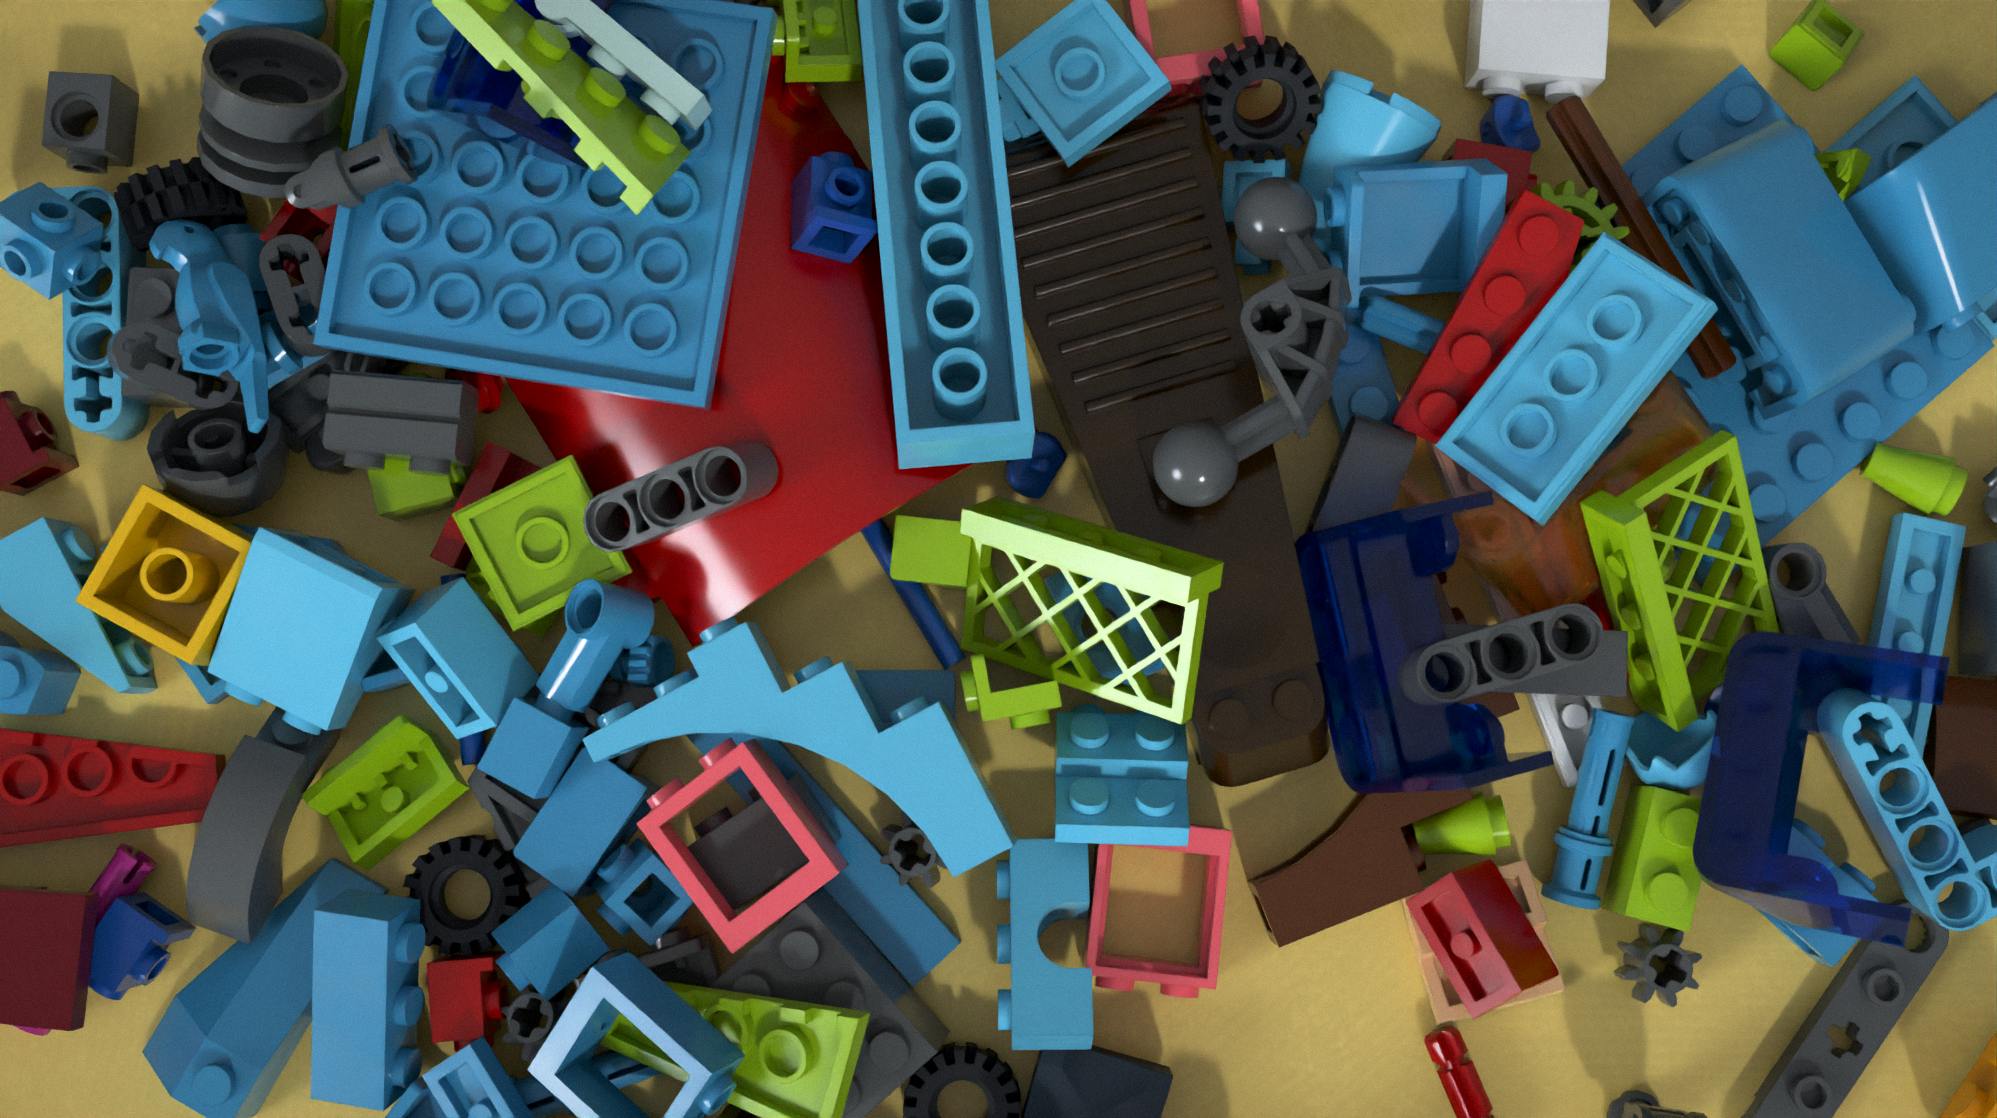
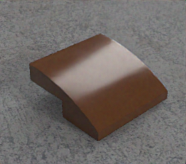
(1964, 747)

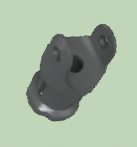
(352, 174)

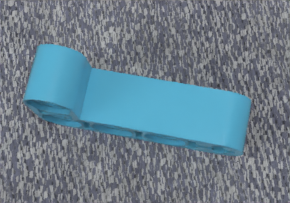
(92, 318)
(1908, 804)

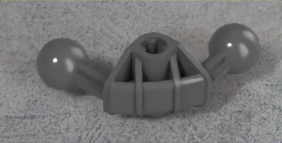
(1292, 335)

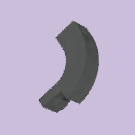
(245, 825)

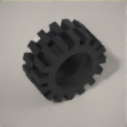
(1279, 127)
(176, 193)
(429, 884)
(967, 1064)

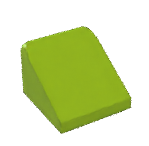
(1816, 44)

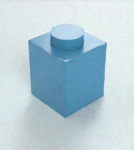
(533, 746)
(547, 943)

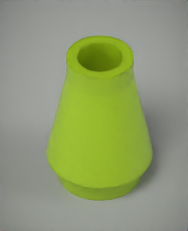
(1916, 477)
(1465, 829)

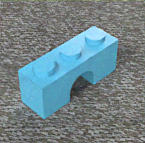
(1046, 1002)

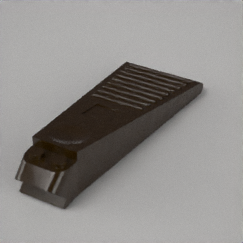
(1140, 332)

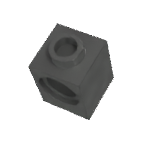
(75, 100)

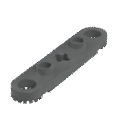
(1867, 995)

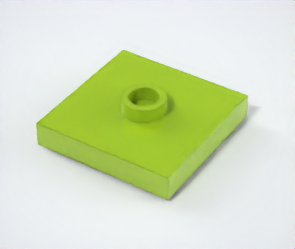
(535, 542)

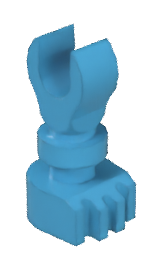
(646, 664)

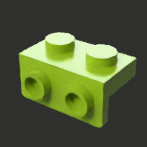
(817, 40)
(1022, 705)
(387, 790)

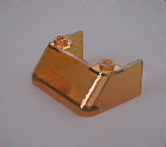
(1555, 563)

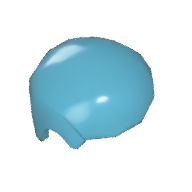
(1671, 757)

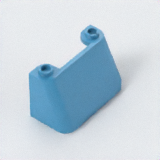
(1938, 221)
(1785, 263)

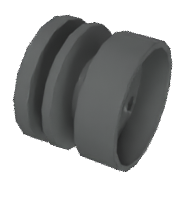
(268, 107)

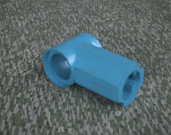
(599, 625)

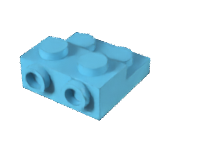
(1120, 778)

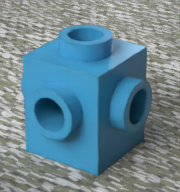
(48, 241)
(648, 911)

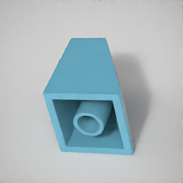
(305, 629)

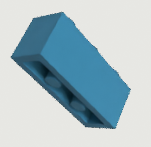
(366, 998)

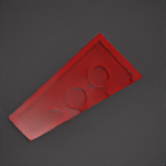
(1500, 301)
(93, 787)

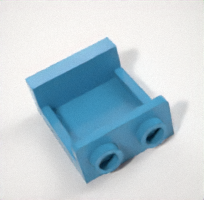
(1412, 224)

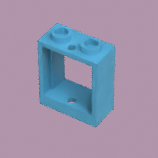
(662, 1015)

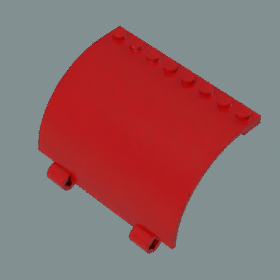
(794, 371)

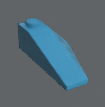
(248, 1008)

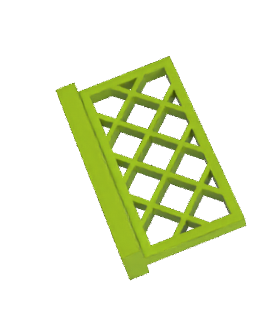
(1106, 556)
(1646, 605)

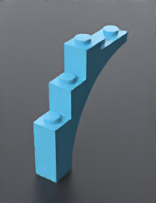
(743, 690)

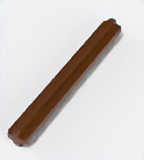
(1603, 171)

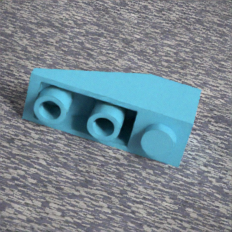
(39, 582)

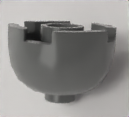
(216, 461)

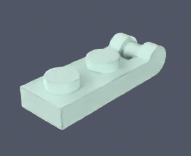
(621, 54)

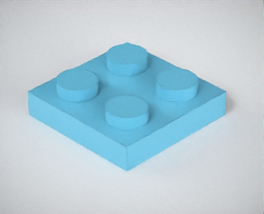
(1082, 77)

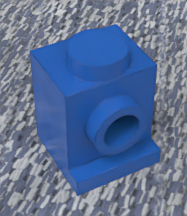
(833, 196)
(133, 944)

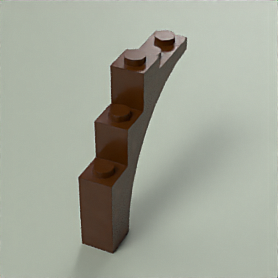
(1363, 853)

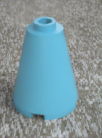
(1360, 129)

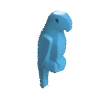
(215, 313)

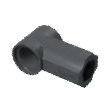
(1806, 603)

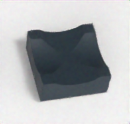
(1096, 1085)

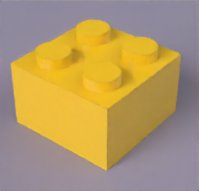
(169, 575)

